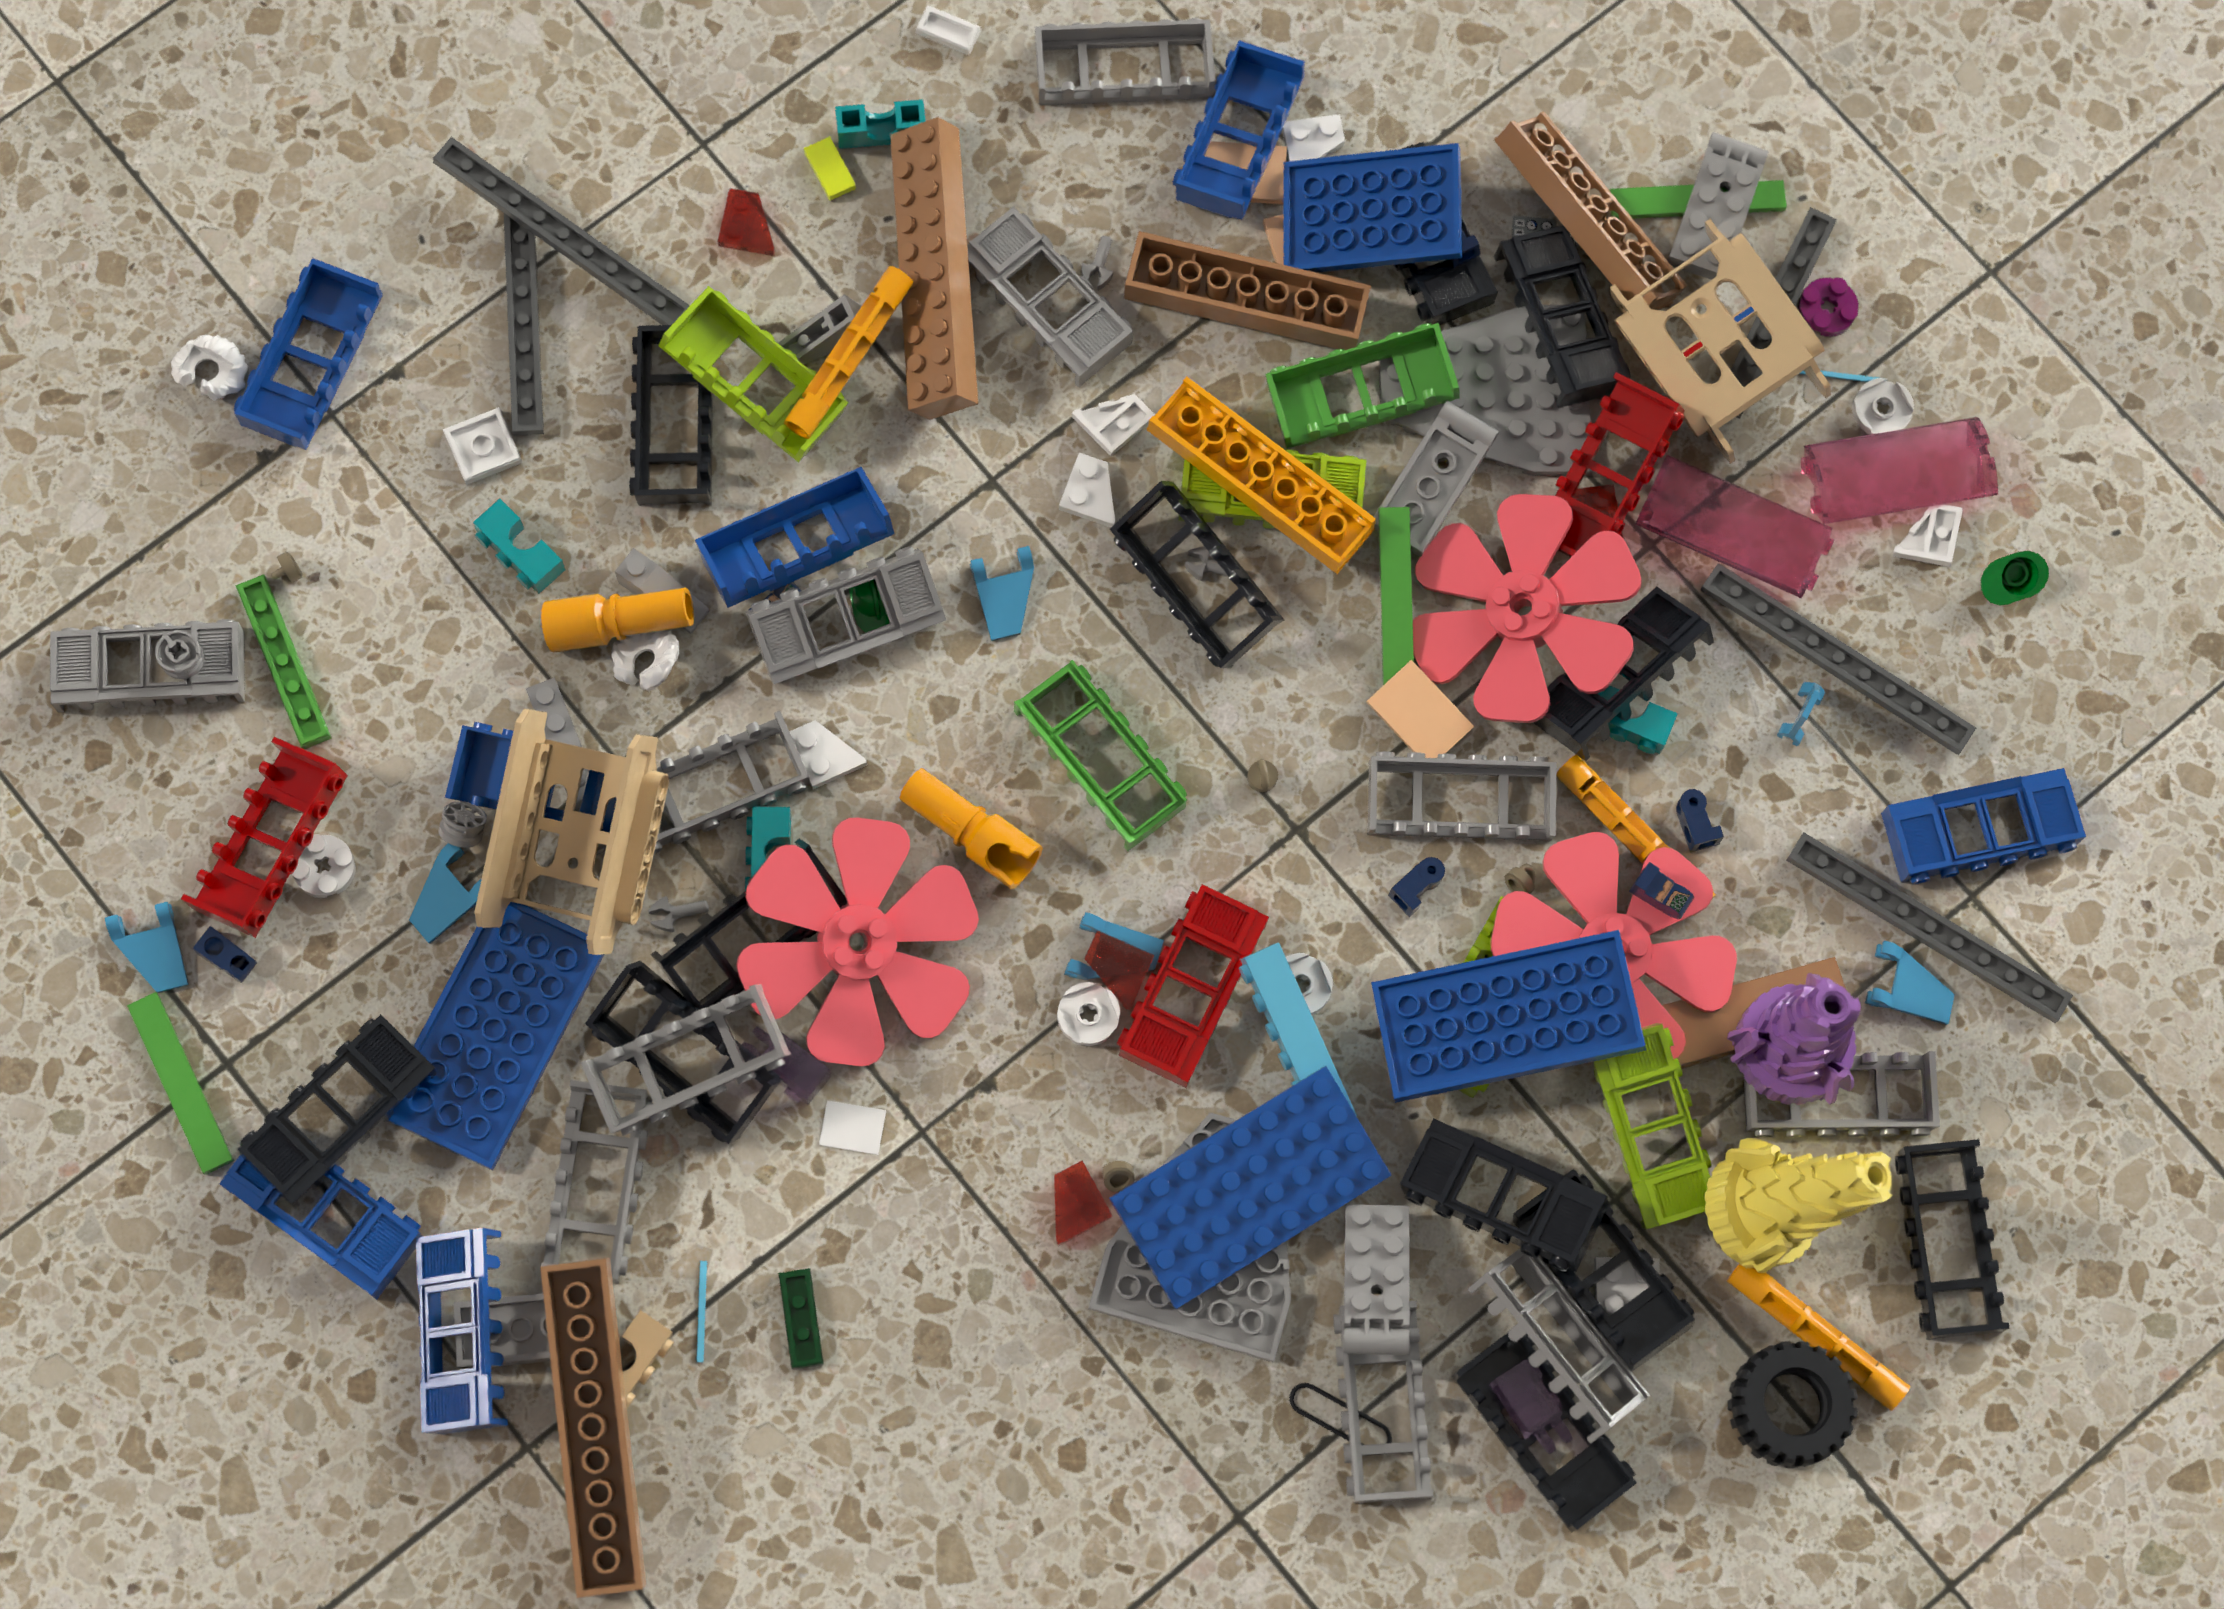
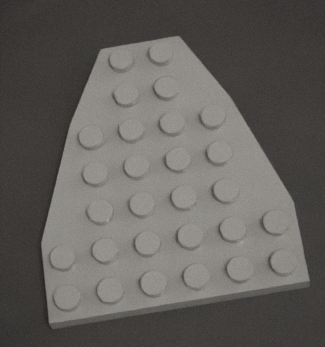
(1507, 390)
(1236, 1314)

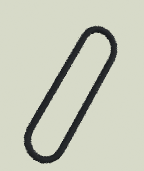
(1336, 1400)

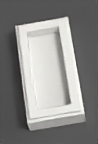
(948, 30)

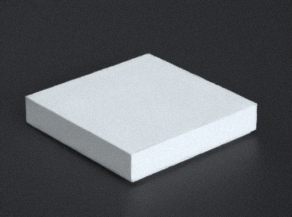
(482, 446)

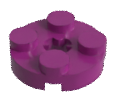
(1836, 292)

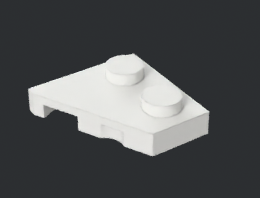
(1313, 137)
(1114, 422)
(1089, 491)
(1932, 537)
(824, 754)

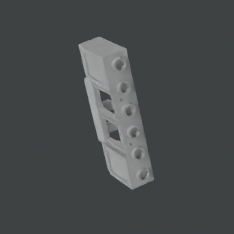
(1082, 342)
(786, 634)
(81, 665)

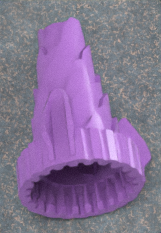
(1798, 1041)

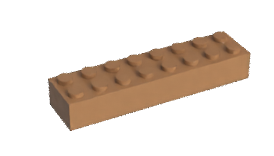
(1246, 291)

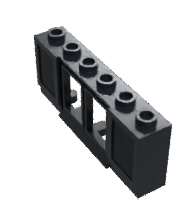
(1446, 290)
(1582, 367)
(1663, 626)
(289, 1157)
(1561, 1224)
(1642, 1324)
(1585, 1482)

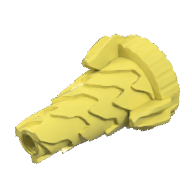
(1773, 1206)

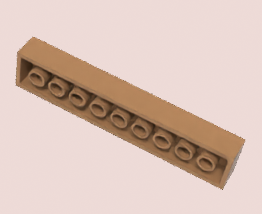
(936, 259)
(593, 1427)

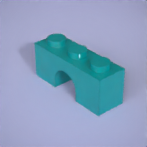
(865, 129)
(535, 566)
(1647, 731)
(768, 829)

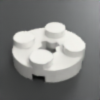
(1886, 392)
(331, 881)
(1317, 975)
(1095, 997)

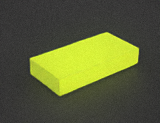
(829, 168)

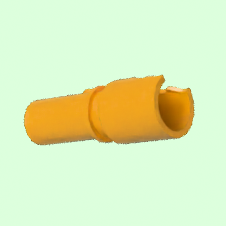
(596, 620)
(987, 838)

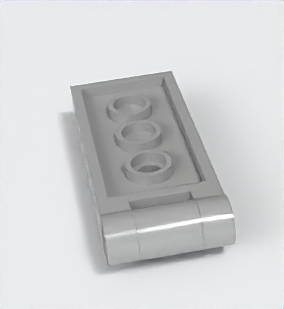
(1725, 165)
(1426, 487)
(1376, 1265)
(523, 1332)

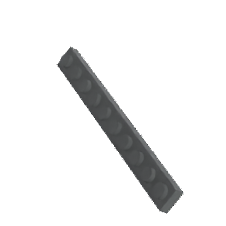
(559, 232)
(1838, 659)
(1929, 928)

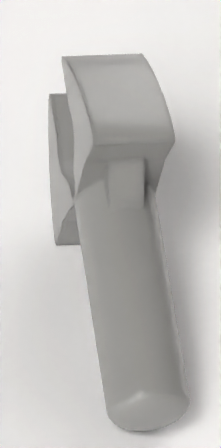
(1099, 264)
(1208, 564)
(675, 912)

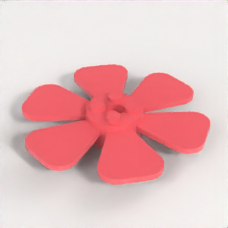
(1585, 648)
(1587, 876)
(931, 910)

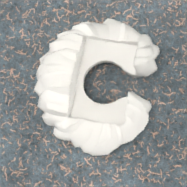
(217, 349)
(660, 643)

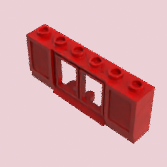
(1639, 418)
(296, 781)
(1163, 1040)

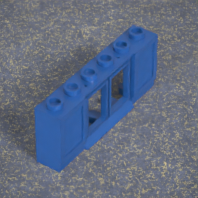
(1256, 80)
(330, 299)
(847, 505)
(481, 768)
(1924, 842)
(369, 1253)
(463, 1397)

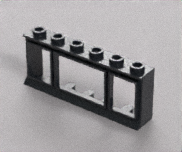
(641, 429)
(1165, 586)
(711, 925)
(610, 1031)
(1981, 1234)

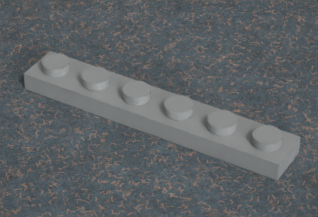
(558, 726)

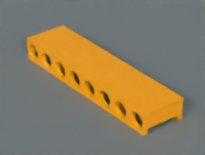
(1262, 475)

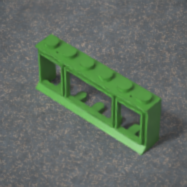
(1076, 771)

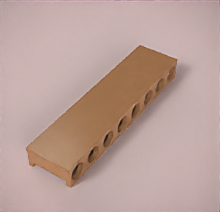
(1587, 215)
(1708, 1031)

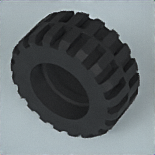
(1833, 1395)

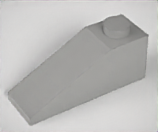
(822, 332)
(644, 576)

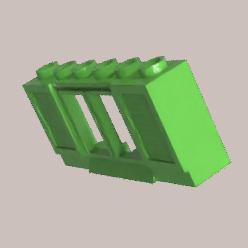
(1421, 369)

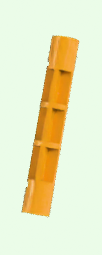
(848, 352)
(1609, 808)
(1812, 1328)

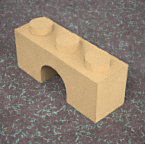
(649, 1340)

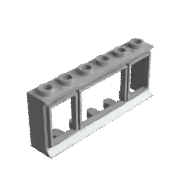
(1130, 34)
(1474, 765)
(738, 809)
(741, 1072)
(1859, 1127)
(633, 1172)
(1578, 1328)
(1350, 1419)

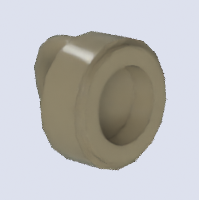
(288, 567)
(1262, 776)
(1519, 880)
(1118, 1175)

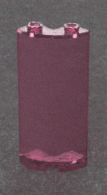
(1900, 470)
(1735, 527)

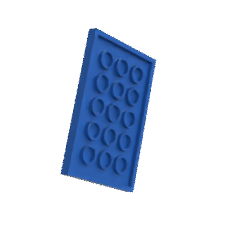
(1373, 209)

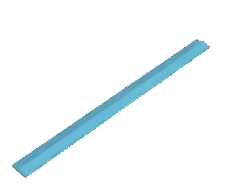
(1846, 376)
(701, 1311)

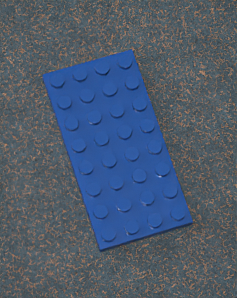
(1508, 1016)
(496, 1032)
(1250, 1187)

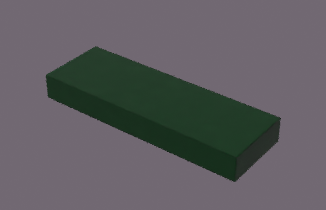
(801, 1319)

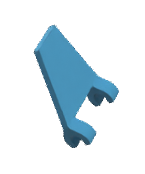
(1004, 596)
(1814, 696)
(442, 897)
(1091, 923)
(153, 951)
(1913, 988)

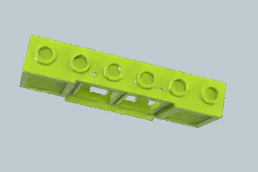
(704, 336)
(1212, 500)
(1673, 1188)

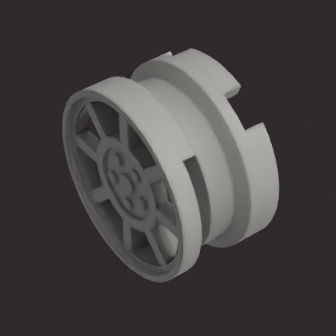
(179, 654)
(462, 826)

